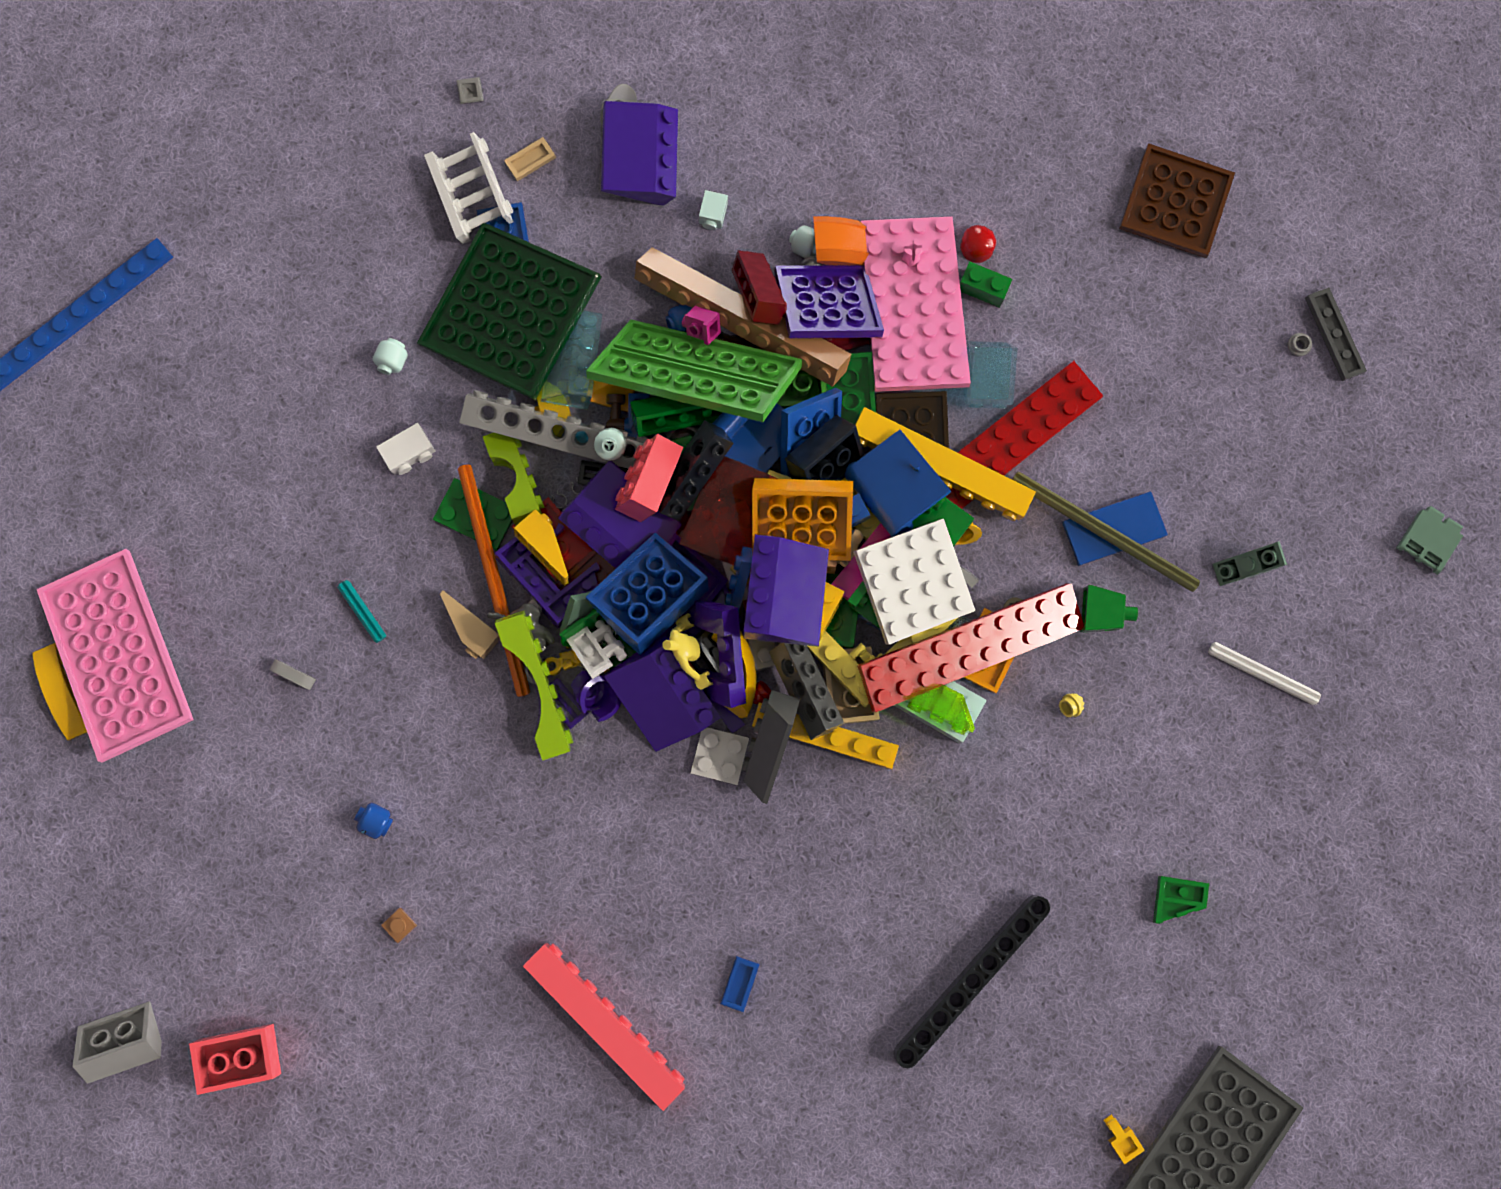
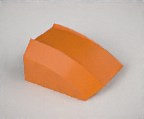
(839, 241)

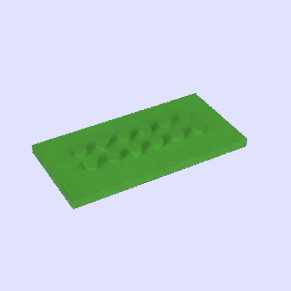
(686, 370)

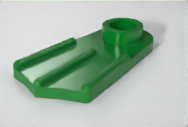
(588, 621)

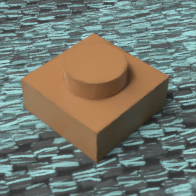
(399, 925)

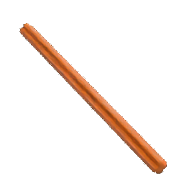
(490, 569)

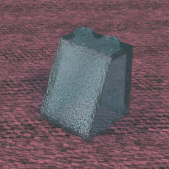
(991, 374)

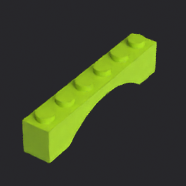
(518, 638)

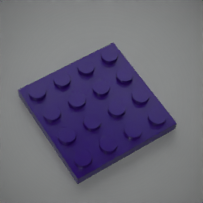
(828, 301)

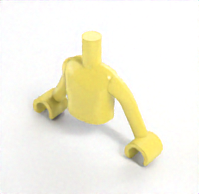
(686, 649)

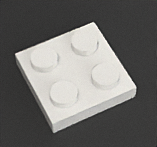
(720, 755)

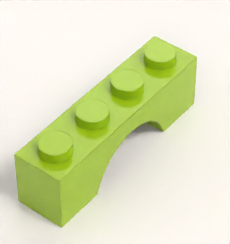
(505, 452)

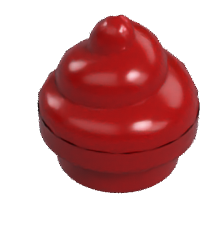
(762, 691)

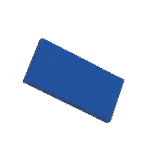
(1133, 517)

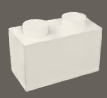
(406, 449)

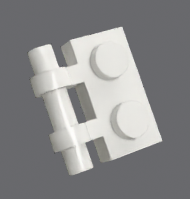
(590, 652)

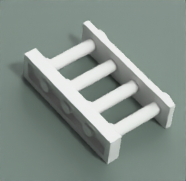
(447, 186)

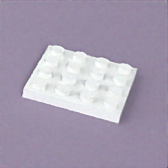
(914, 581)

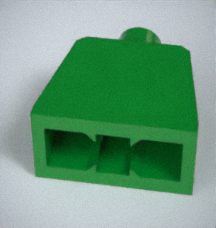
(1105, 610)

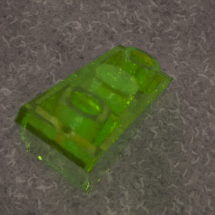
(943, 705)

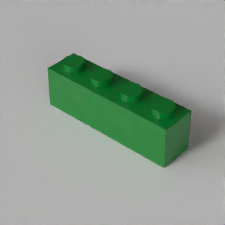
(663, 415)

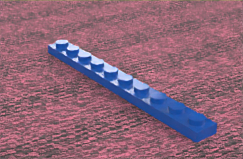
(82, 311)

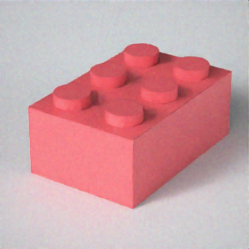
(648, 478)
(235, 1059)

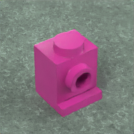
(702, 324)

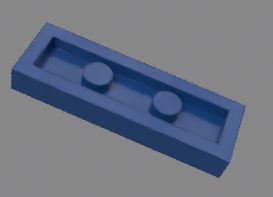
(739, 580)

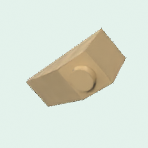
(472, 631)

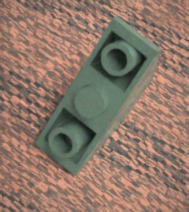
(1250, 564)

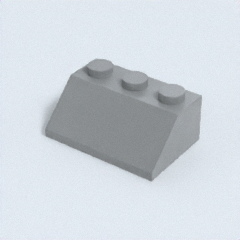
(117, 1043)

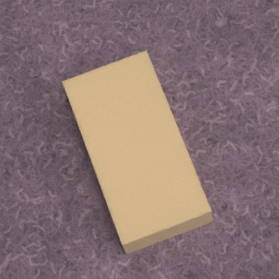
(530, 159)

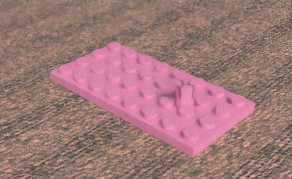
(919, 305)
(114, 655)

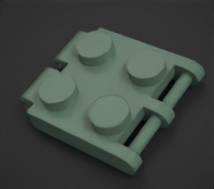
(1431, 538)

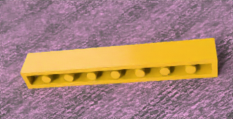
(954, 469)

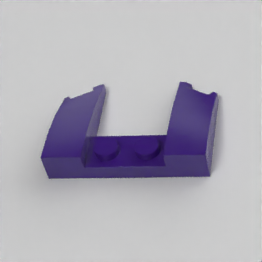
(519, 563)
(723, 620)

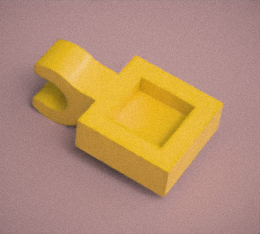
(1124, 1141)

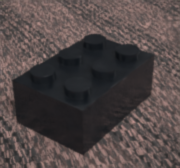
(826, 452)

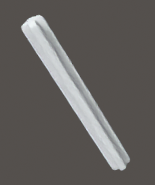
(1264, 673)

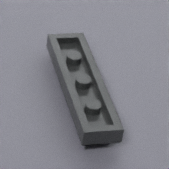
(1335, 334)

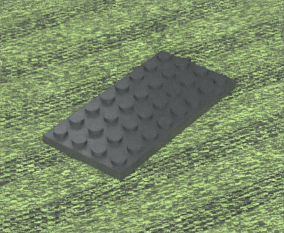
(1218, 1131)

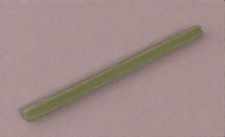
(1109, 533)

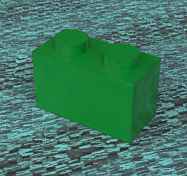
(985, 284)

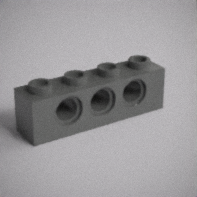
(806, 683)

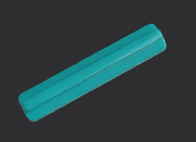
(361, 611)

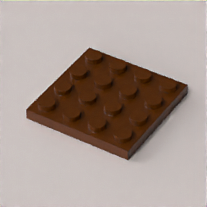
(1177, 200)

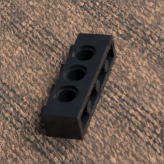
(694, 469)

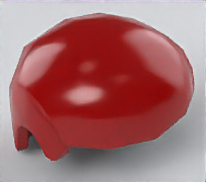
(978, 243)

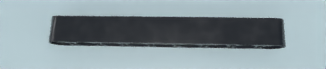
(968, 993)

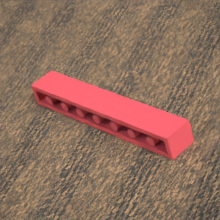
(605, 1026)

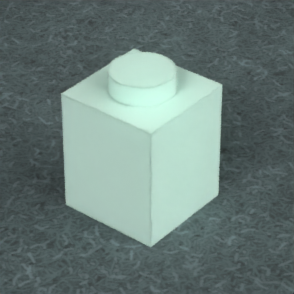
(713, 210)

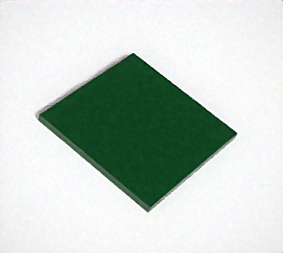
(509, 310)

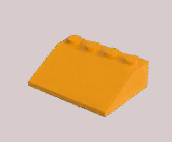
(805, 512)

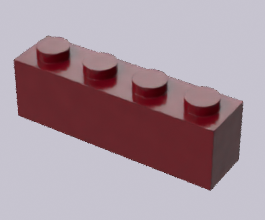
(758, 287)

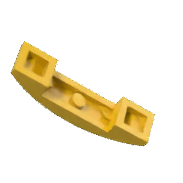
(58, 691)

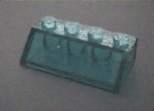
(568, 378)

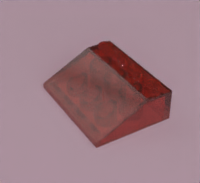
(723, 512)

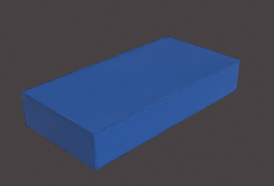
(739, 984)

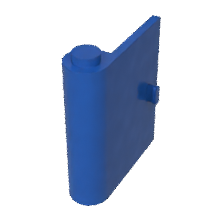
(753, 438)
(892, 486)

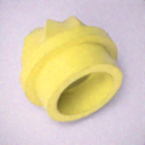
(1071, 705)

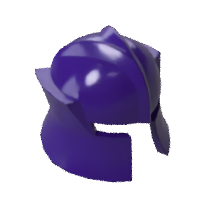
(595, 694)

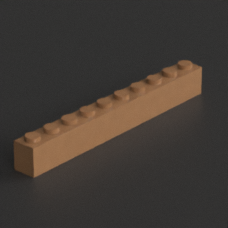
(693, 289)

